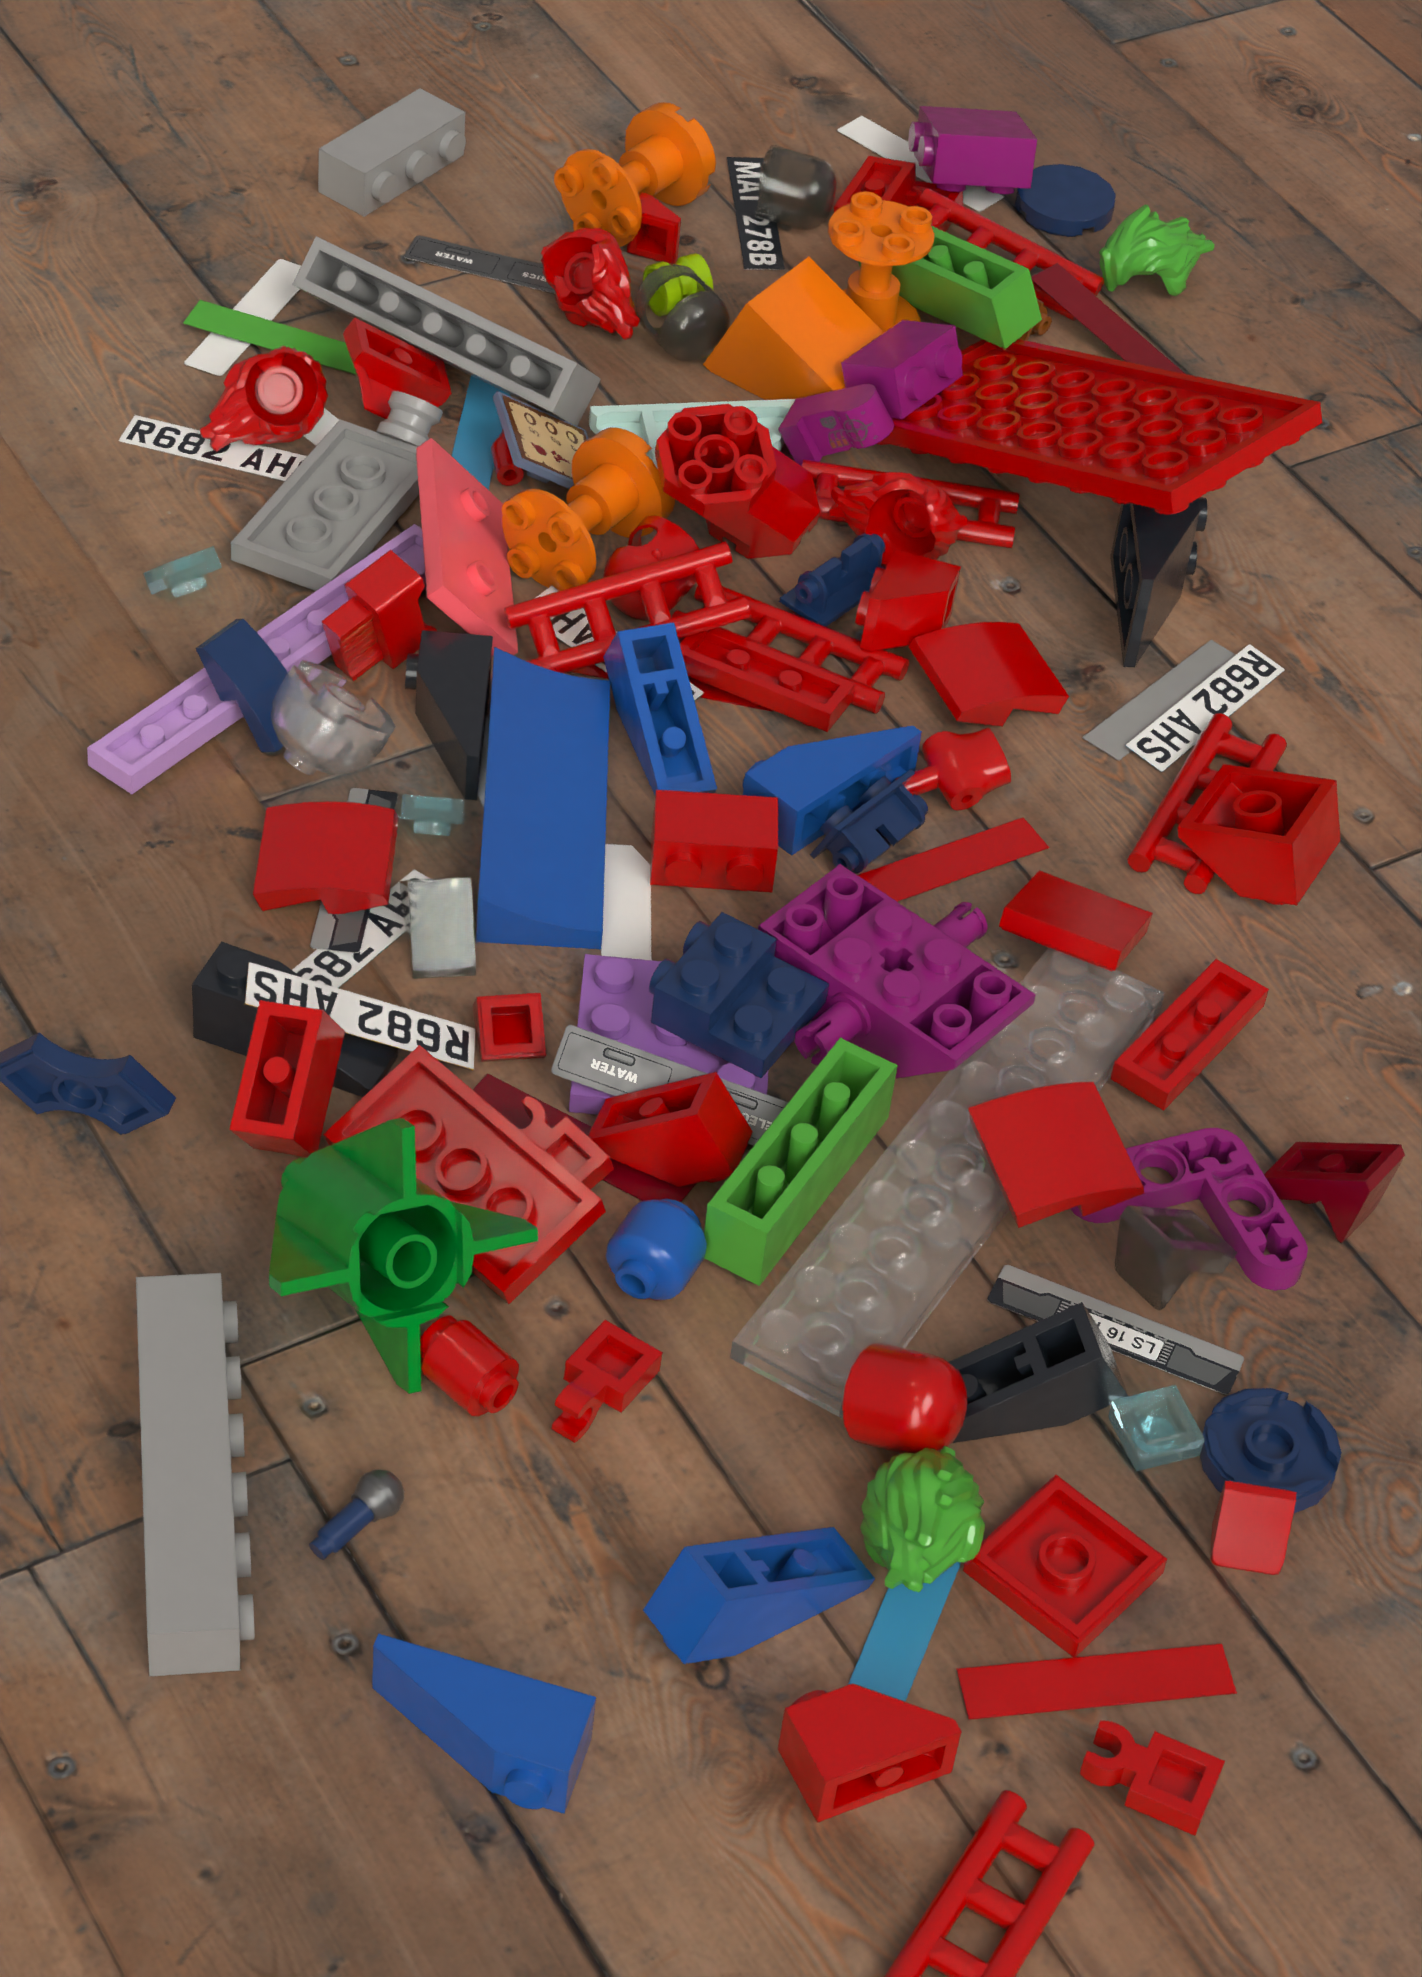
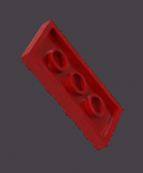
(481, 1162)

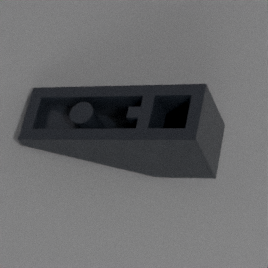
(452, 700)
(228, 1022)
(1039, 1377)

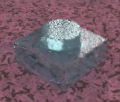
(183, 574)
(433, 814)
(1156, 1428)

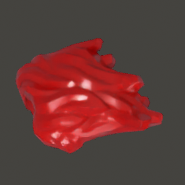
(591, 280)
(268, 400)
(903, 512)

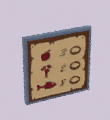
(539, 440)

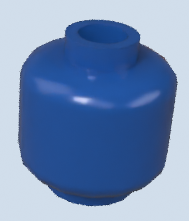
(656, 1249)

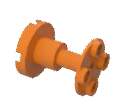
(661, 158)
(881, 237)
(611, 491)

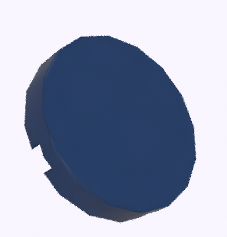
(1066, 200)
(1272, 1444)

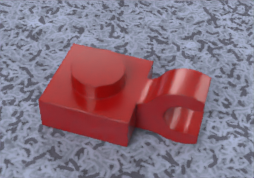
(604, 1369)

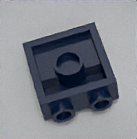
(734, 994)

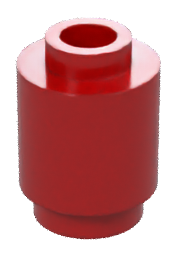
(468, 1366)

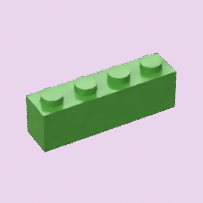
(971, 290)
(798, 1161)

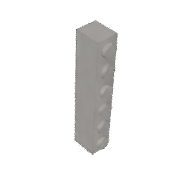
(447, 331)
(188, 1476)

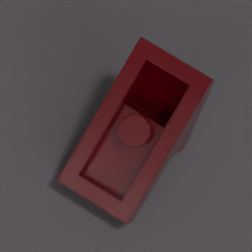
(1341, 1175)

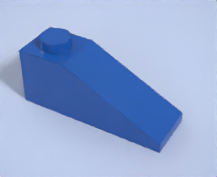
(659, 708)
(826, 775)
(750, 1589)
(499, 1725)

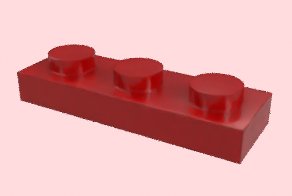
(767, 677)
(1189, 1034)

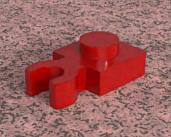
(567, 1145)
(1163, 1779)

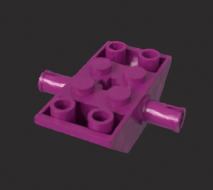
(893, 977)

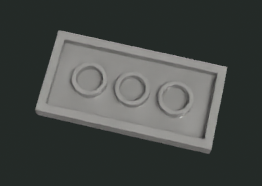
(331, 507)

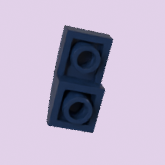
(247, 672)

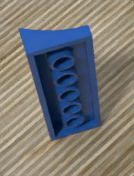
(544, 808)

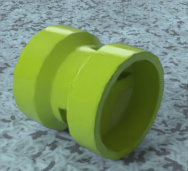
(680, 287)

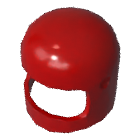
(667, 543)
(903, 1400)

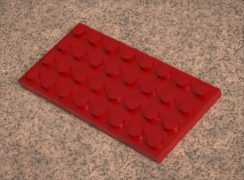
(1102, 424)

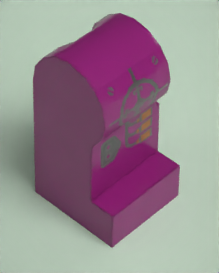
(835, 422)

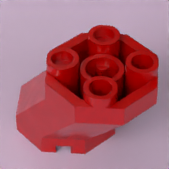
(735, 479)

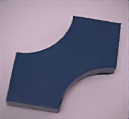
(106, 1089)

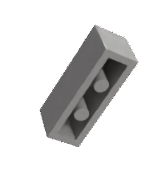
(391, 152)

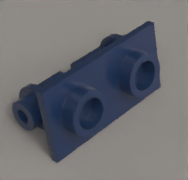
(838, 583)
(886, 808)

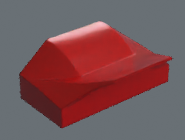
(393, 365)

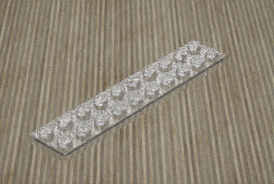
(932, 1191)

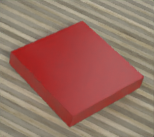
(1075, 920)
(1065, 1565)

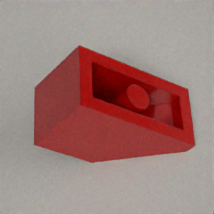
(675, 1130)
(862, 1747)

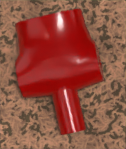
(961, 767)

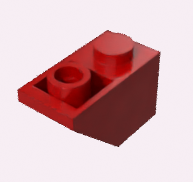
(906, 600)

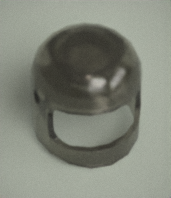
(795, 189)
(693, 324)

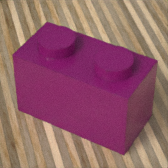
(907, 365)

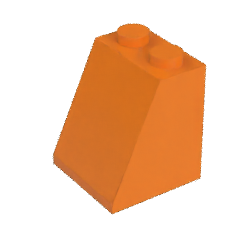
(793, 337)

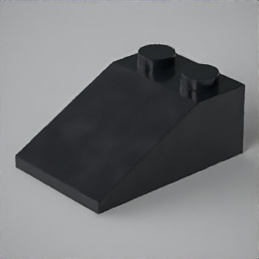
(1149, 569)

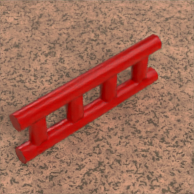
(1026, 251)
(988, 500)
(646, 580)
(821, 643)
(1197, 774)
(965, 1888)

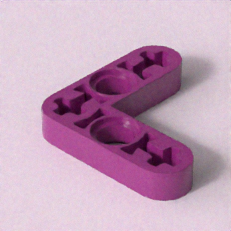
(1216, 1187)

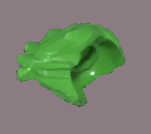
(1152, 246)
(921, 1517)

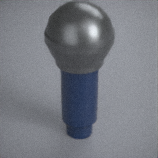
(375, 1498)

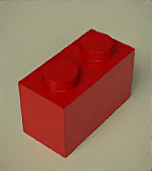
(714, 841)
(287, 1079)

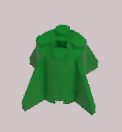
(381, 1239)

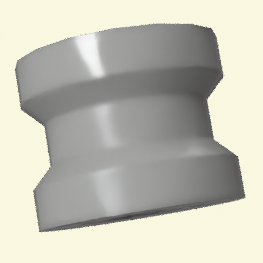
(409, 419)

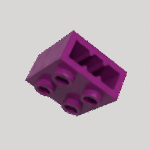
(973, 148)

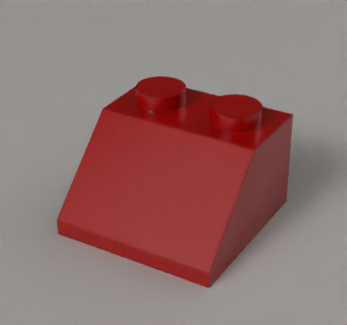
(1264, 831)

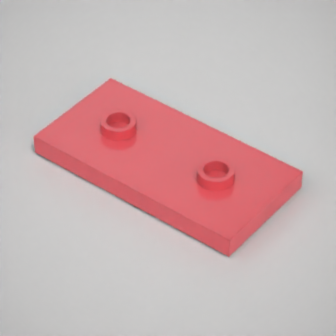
(464, 547)

